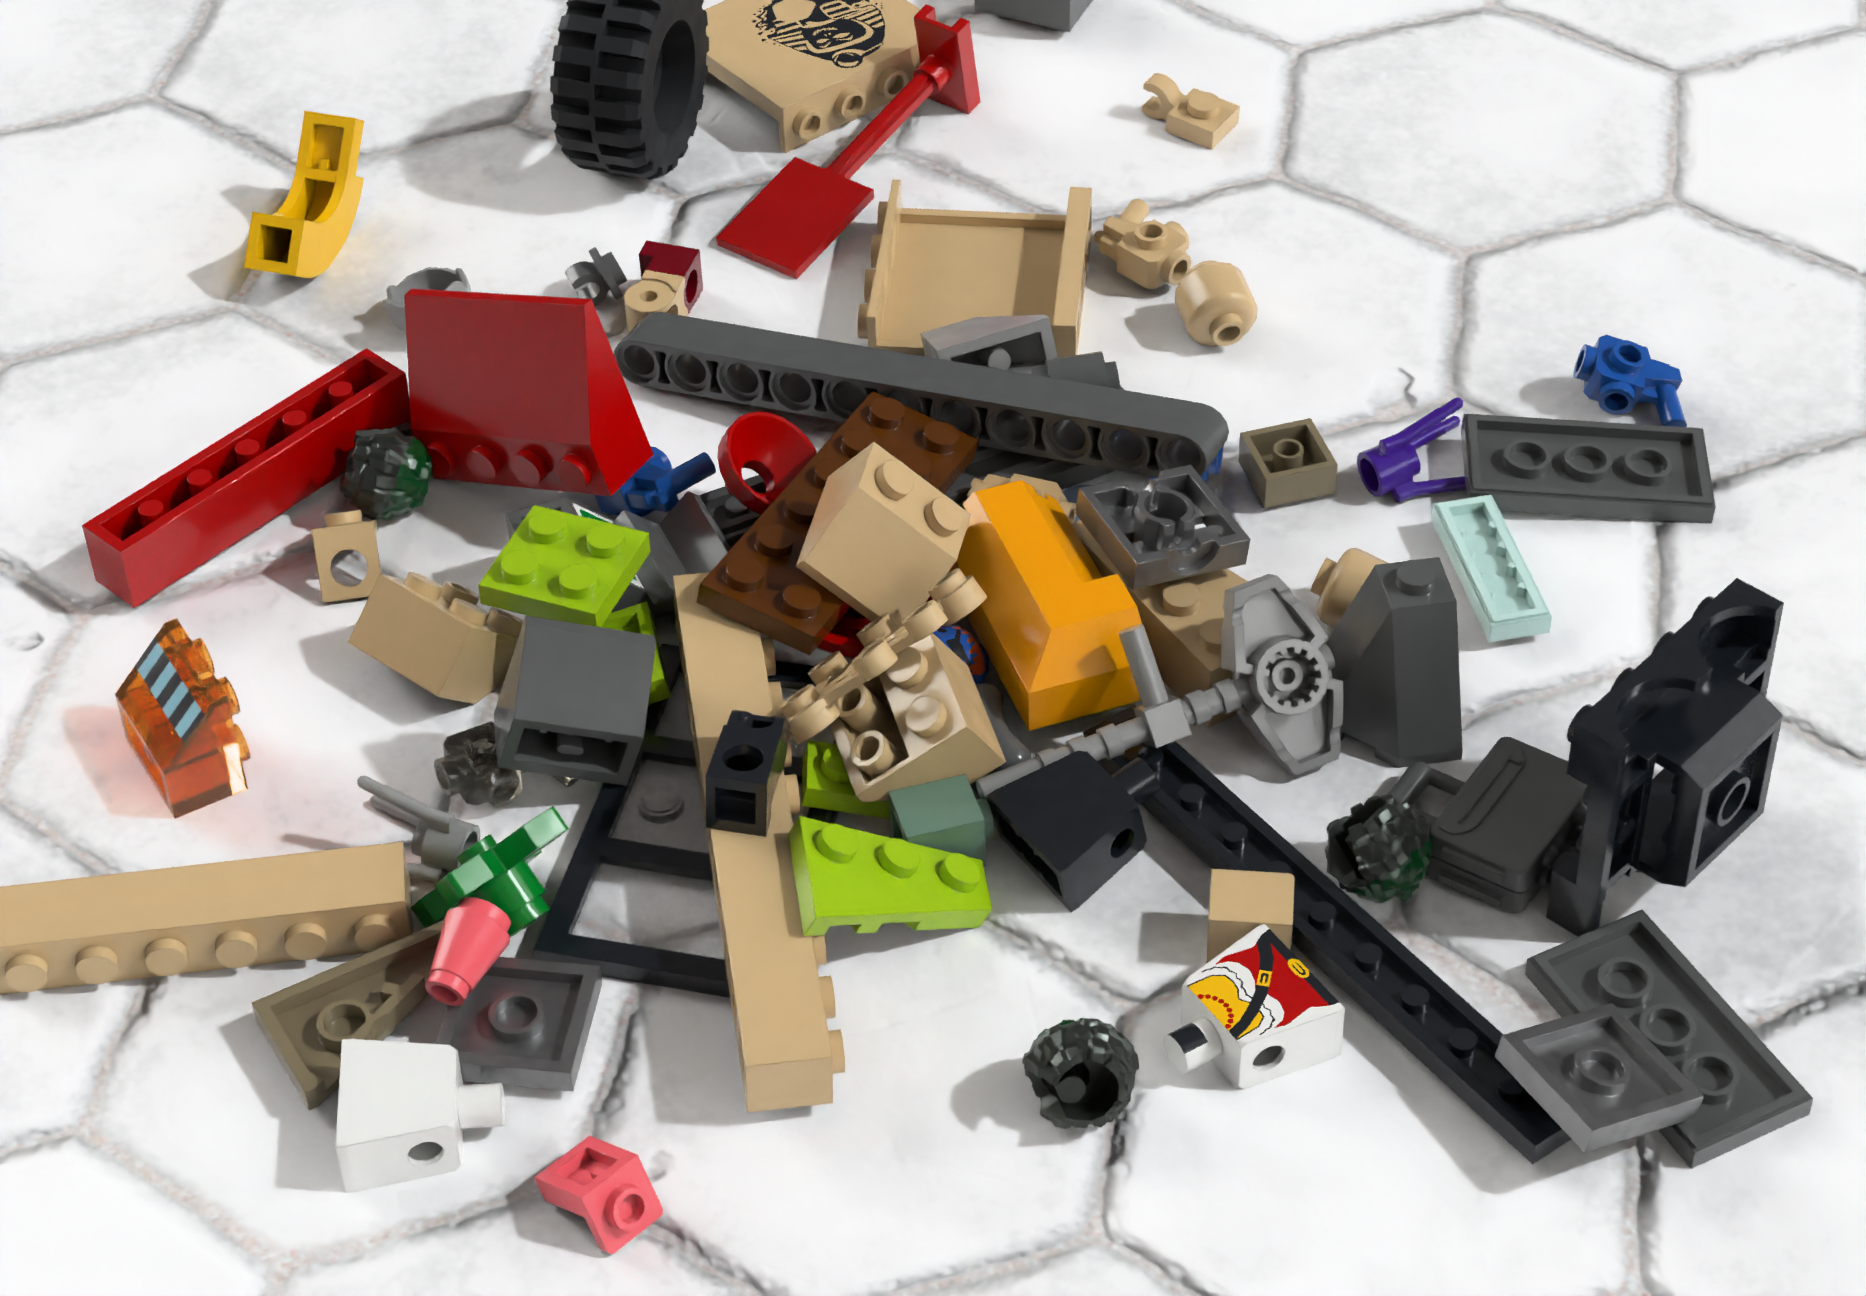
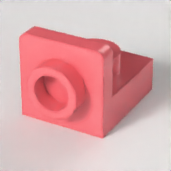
(605, 1189)

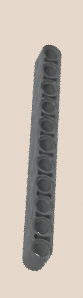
(992, 404)

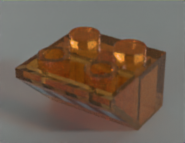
(183, 722)

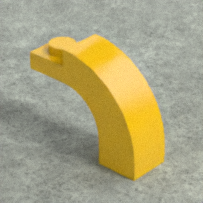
(320, 204)

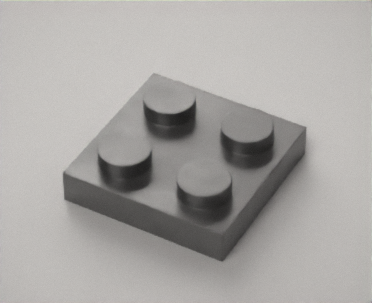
(525, 1023)
(1598, 1077)

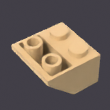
(437, 636)
(915, 724)

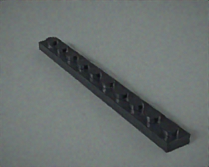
(1348, 945)

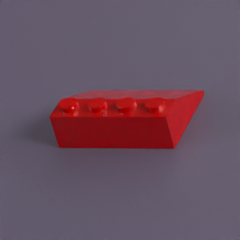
(520, 392)

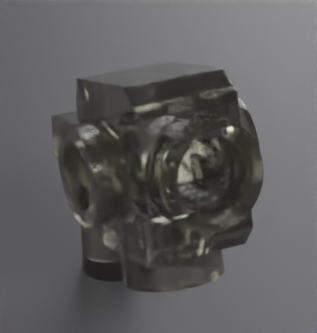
(473, 772)

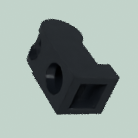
(745, 772)

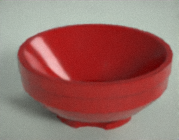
(769, 448)

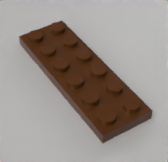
(759, 574)

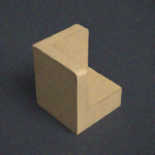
(1246, 901)

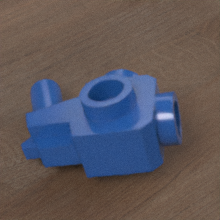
(1623, 373)
(656, 485)

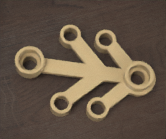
(813, 707)

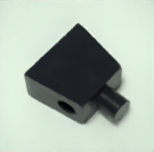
(1075, 822)

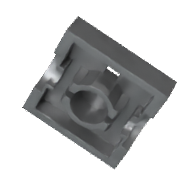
(1163, 528)

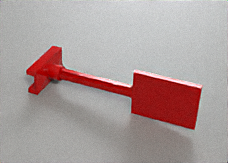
(812, 205)

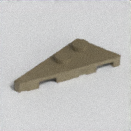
(346, 1002)

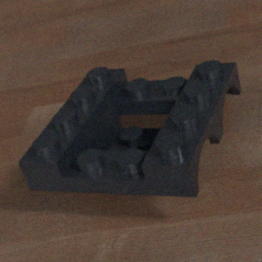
(1703, 719)

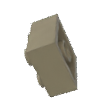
(1287, 463)

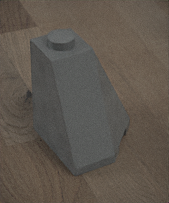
(1401, 664)

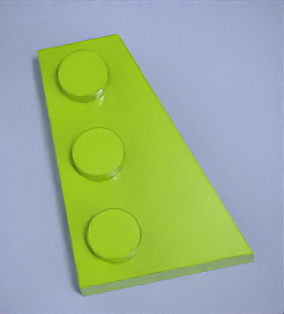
(878, 879)

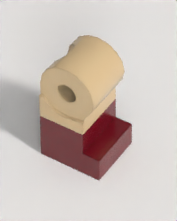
(668, 282)

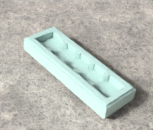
(1491, 568)

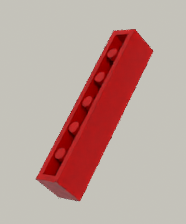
(243, 479)

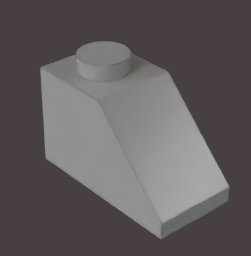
(994, 342)

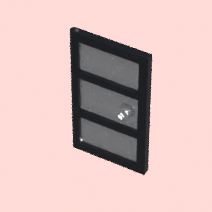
(642, 871)

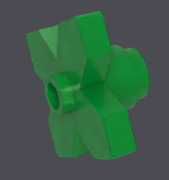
(498, 875)

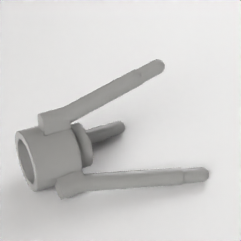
(437, 835)

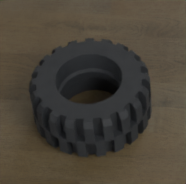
(629, 83)

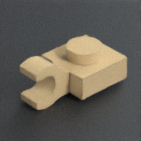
(1195, 116)

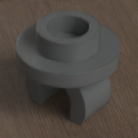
(602, 274)

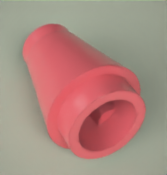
(466, 949)

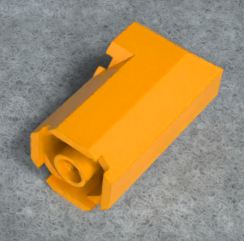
(1046, 609)

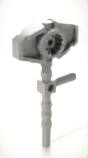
(1277, 677)

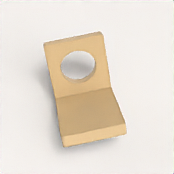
(341, 533)

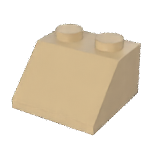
(882, 536)

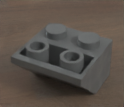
(574, 701)

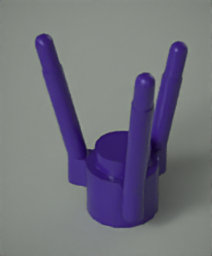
(1395, 462)

